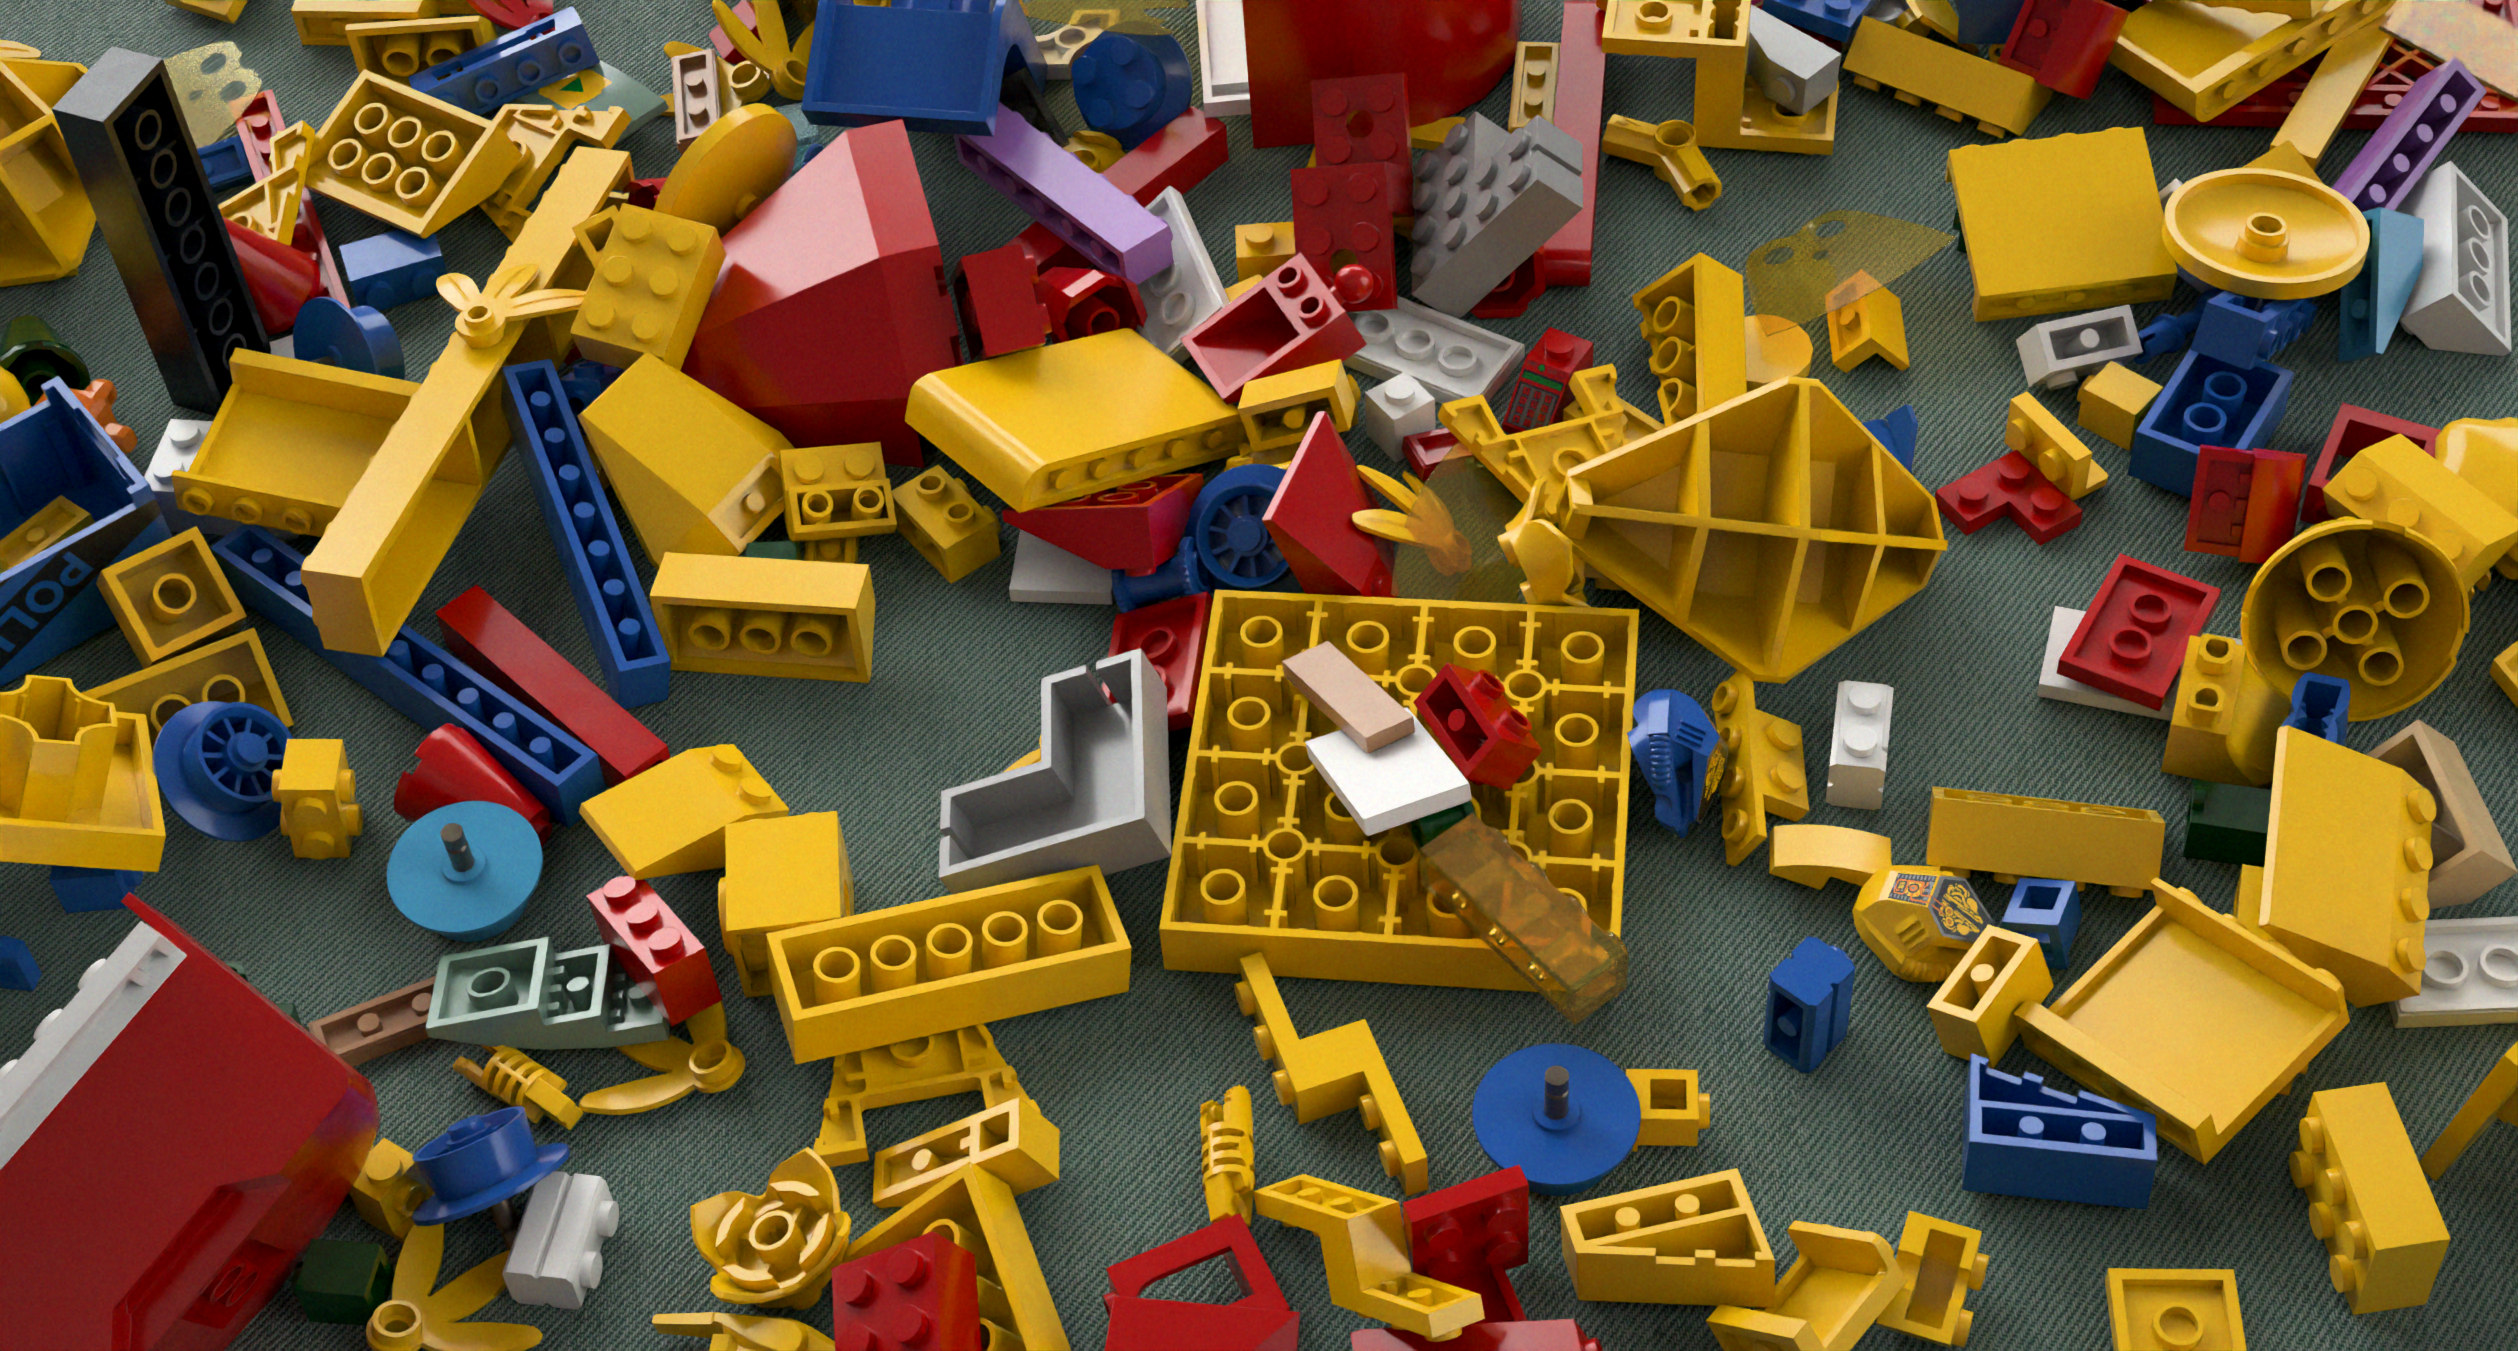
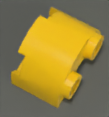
(1939, 1269)

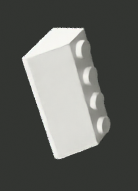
(2464, 277)

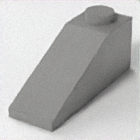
(1790, 63)

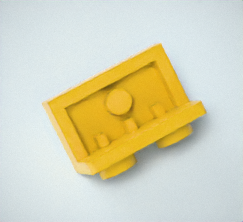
(2052, 448)

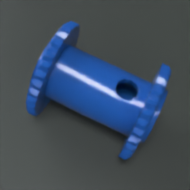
(1176, 577)

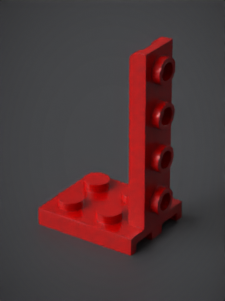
(1473, 1237)

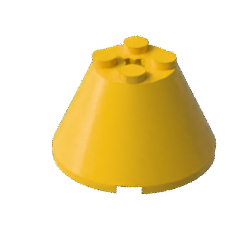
(2357, 607)

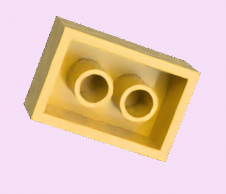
(648, 289)
(2369, 1199)

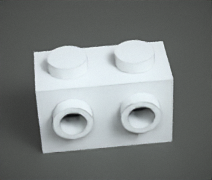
(2078, 346)

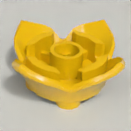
(1544, 554)
(775, 1244)

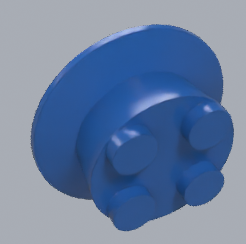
(1132, 85)

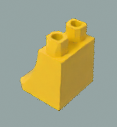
(2224, 717)

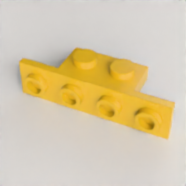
(1761, 770)

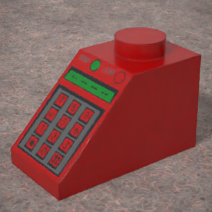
(1544, 380)

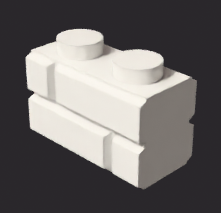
(1859, 745)
(561, 1240)

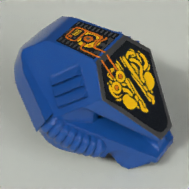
(1678, 756)

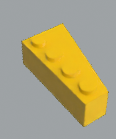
(1695, 336)

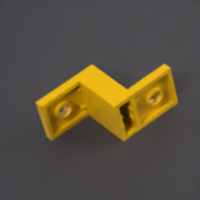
(1727, 101)

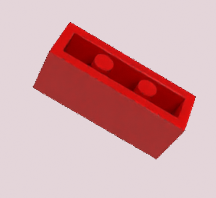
(655, 948)

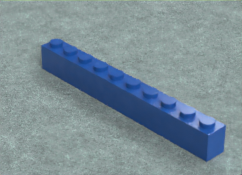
(419, 679)

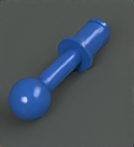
(2168, 332)

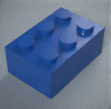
(2207, 406)

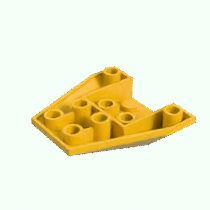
(685, 462)

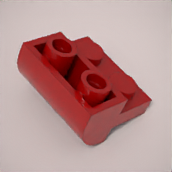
(2064, 43)
(2244, 502)

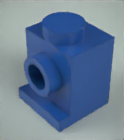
(2048, 913)

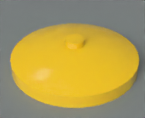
(731, 168)
(2265, 233)

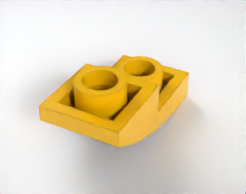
(1817, 852)

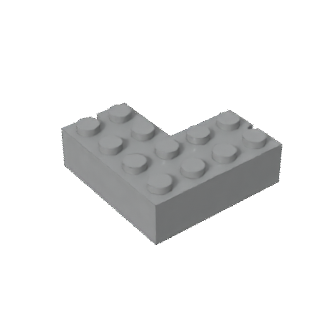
(1488, 207)
(1090, 798)

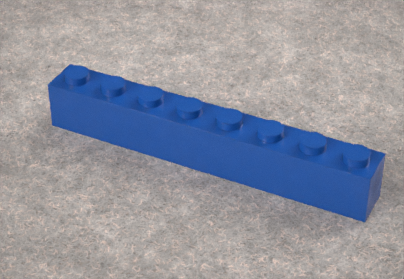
(585, 535)

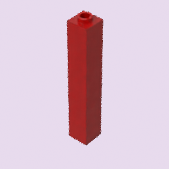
(1173, 156)
(545, 682)

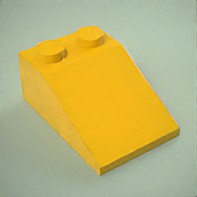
(678, 811)

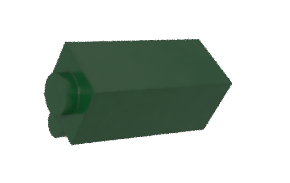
(2227, 823)

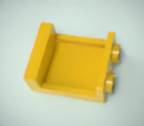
(1824, 1297)

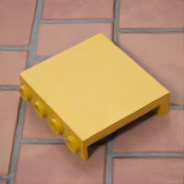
(2061, 223)
(289, 442)
(2189, 1022)

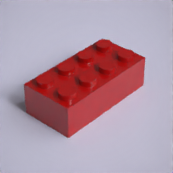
(999, 303)
(908, 1299)

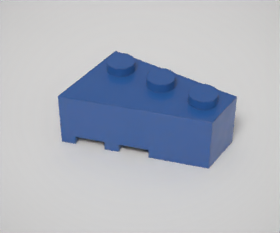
(2053, 1144)

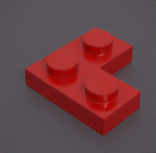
(2012, 489)

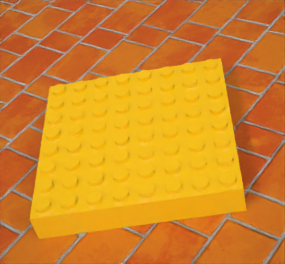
(1281, 864)

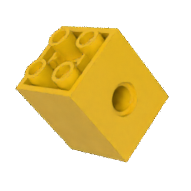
(780, 879)

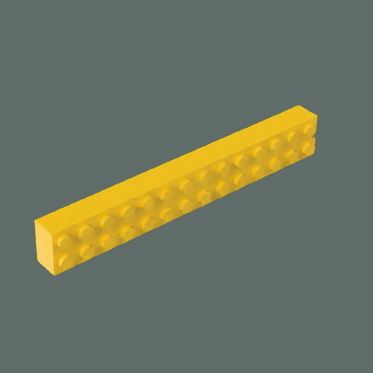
(451, 433)

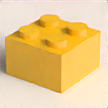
(171, 598)

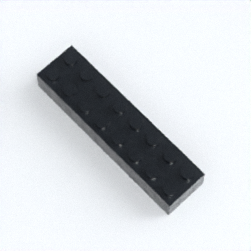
(161, 223)

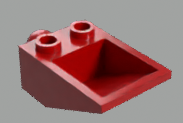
(1280, 327)

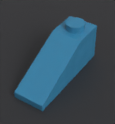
(2381, 289)

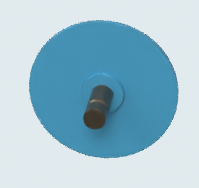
(465, 870)

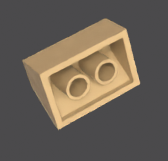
(2464, 839)

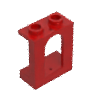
(1225, 1237)

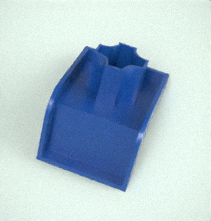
(917, 63)

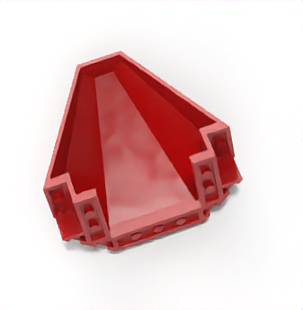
(833, 301)

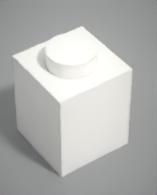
(1398, 410)

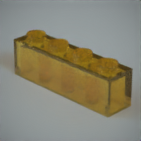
(1525, 918)

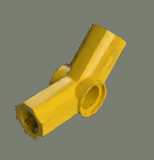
(1670, 151)

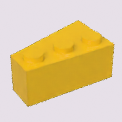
(1671, 1245)

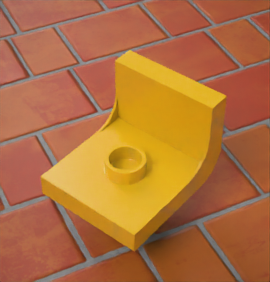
(76, 781)

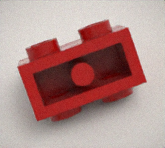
(1478, 726)

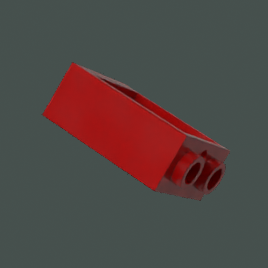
(2351, 432)

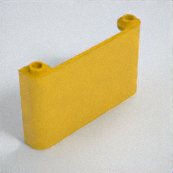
(2222, 55)
(1073, 418)

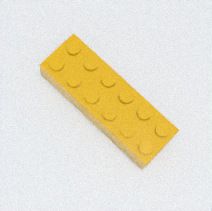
(947, 963)

